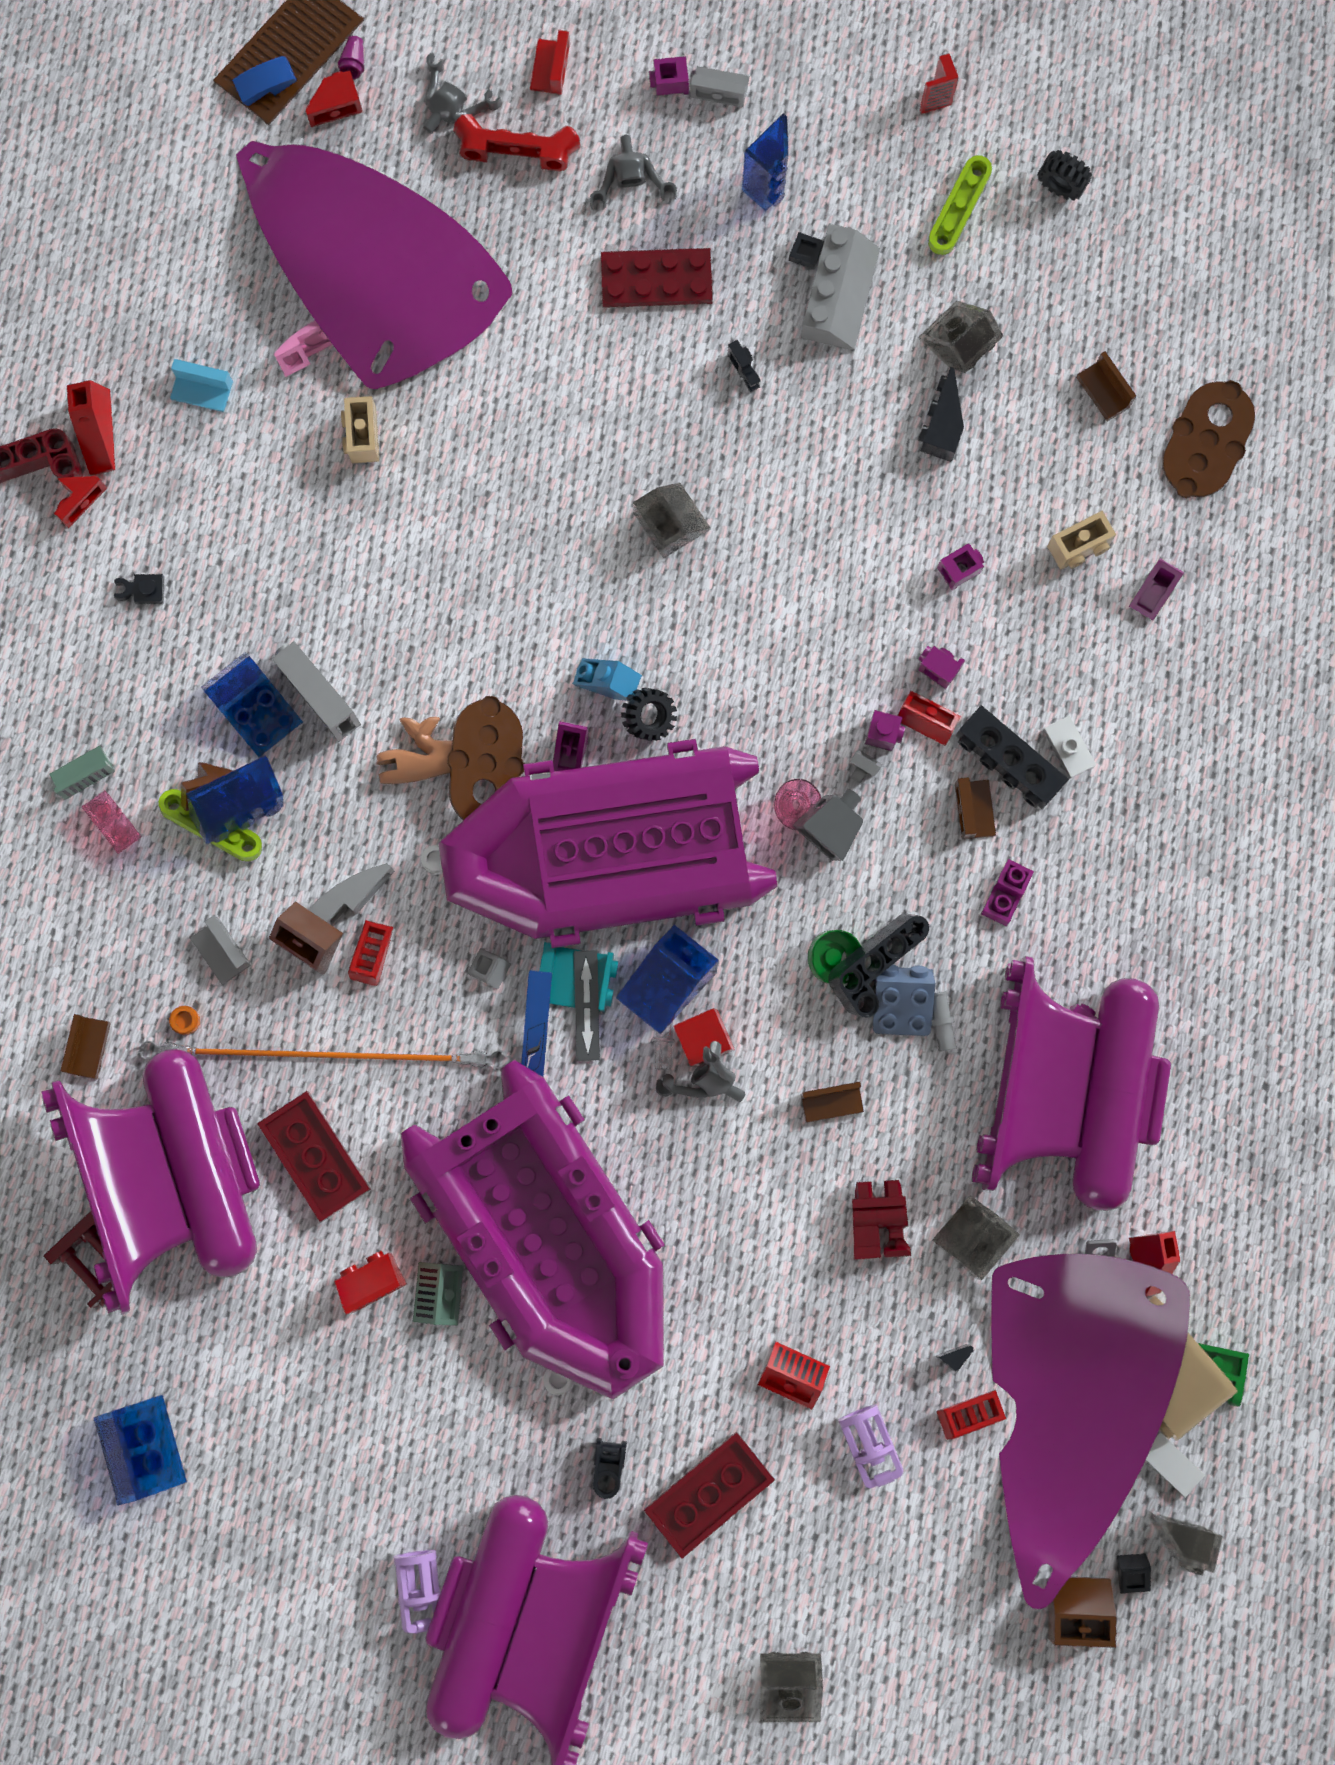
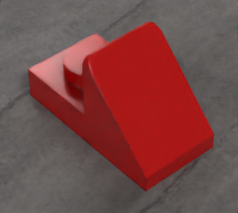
(84, 493)

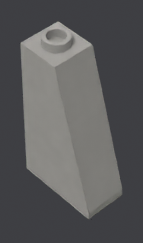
(316, 690)

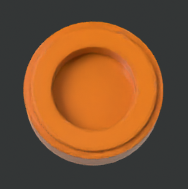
(184, 1020)

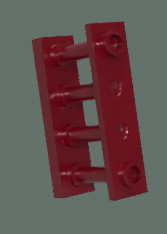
(65, 1252)

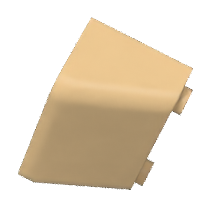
(1198, 1390)

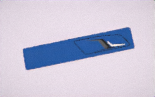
(536, 1020)

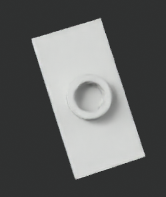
(1069, 747)

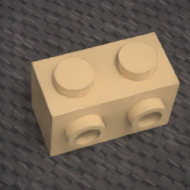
(361, 429)
(1082, 540)

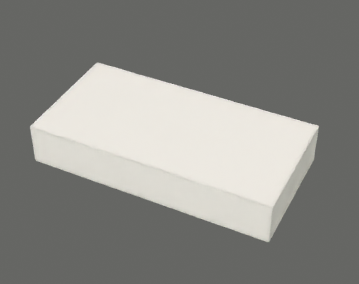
(1173, 1465)

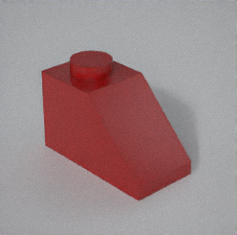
(334, 99)

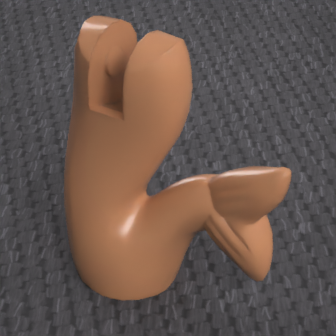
(414, 766)

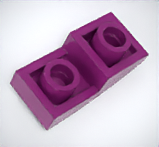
(1007, 892)

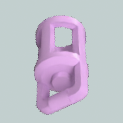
(873, 1451)
(409, 1595)

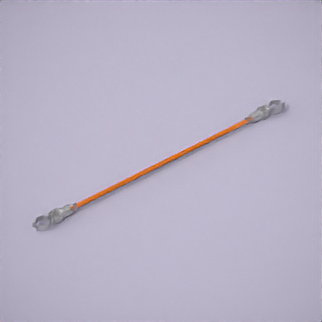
(475, 1058)

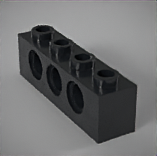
(1007, 742)

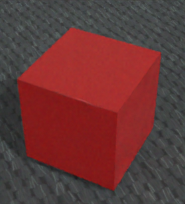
(700, 1032)

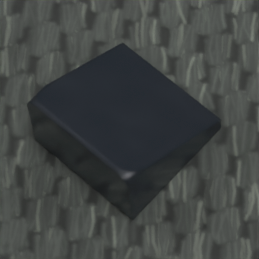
(956, 1357)
(1134, 1573)

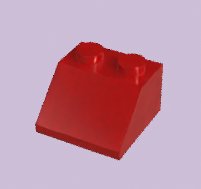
(369, 1283)

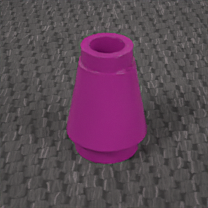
(352, 57)

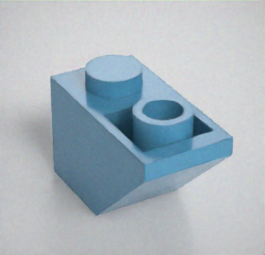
(607, 678)

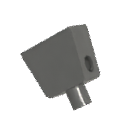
(832, 824)

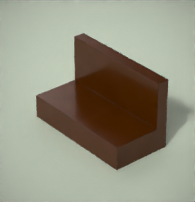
(1107, 387)
(975, 808)
(85, 1047)
(832, 1102)

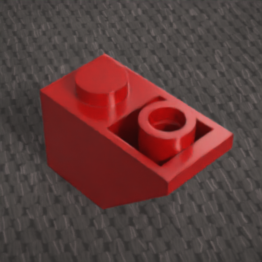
(1157, 1251)

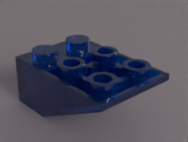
(252, 704)
(668, 979)

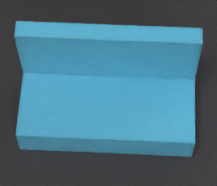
(201, 385)

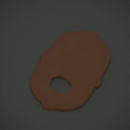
(1204, 454)
(484, 747)

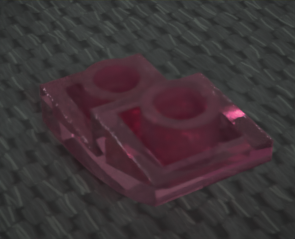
(111, 821)

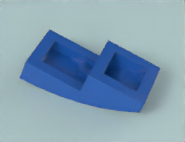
(264, 78)

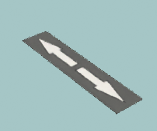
(586, 1005)

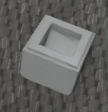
(489, 968)

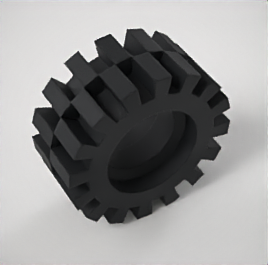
(1064, 175)
(634, 709)

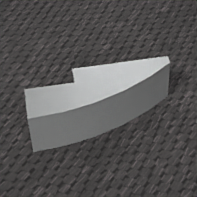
(351, 893)

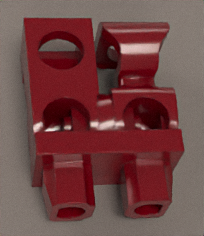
(879, 1212)

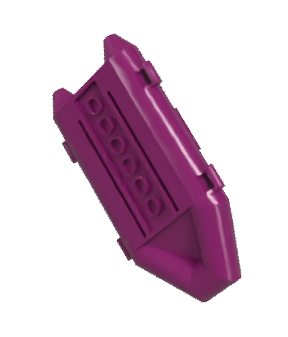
(608, 845)
(545, 1236)

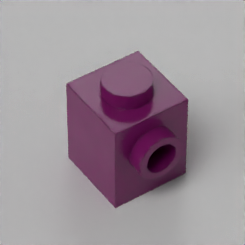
(884, 730)

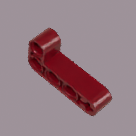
(44, 457)

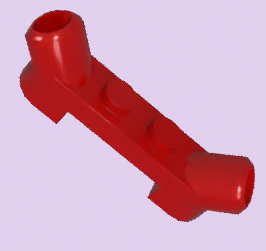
(479, 142)

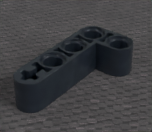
(880, 961)

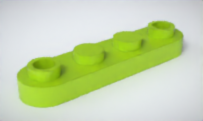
(960, 204)
(232, 844)

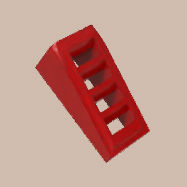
(364, 976)
(949, 1426)

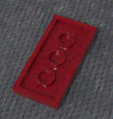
(656, 277)
(314, 1156)
(709, 1495)

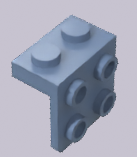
(904, 1001)

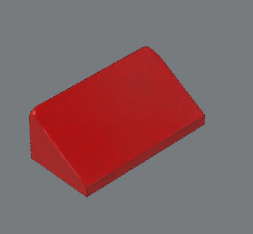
(928, 718)

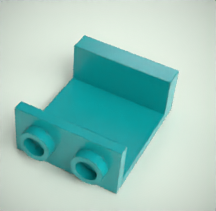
(561, 965)

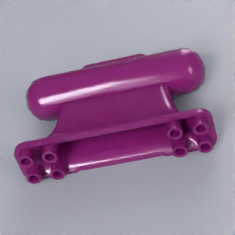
(1077, 1087)
(161, 1174)
(523, 1629)

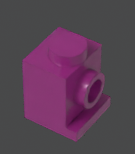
(669, 76)
(965, 555)
(939, 665)

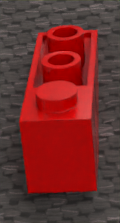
(92, 421)

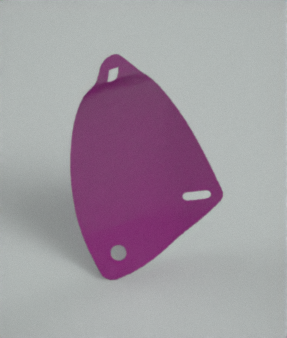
(371, 259)
(1089, 1393)

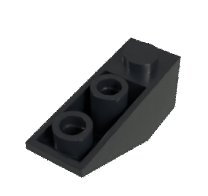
(946, 425)

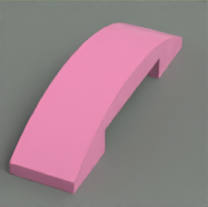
(295, 350)

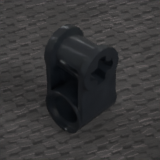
(608, 1465)

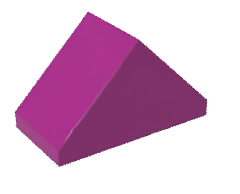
(570, 746)

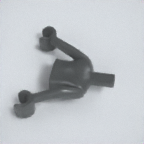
(449, 99)
(630, 172)
(709, 1075)

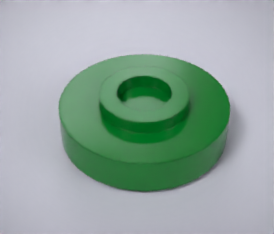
(827, 952)

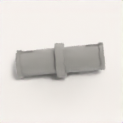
(943, 1022)

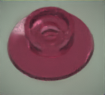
(792, 790)

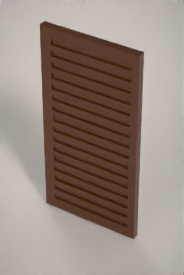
(303, 33)

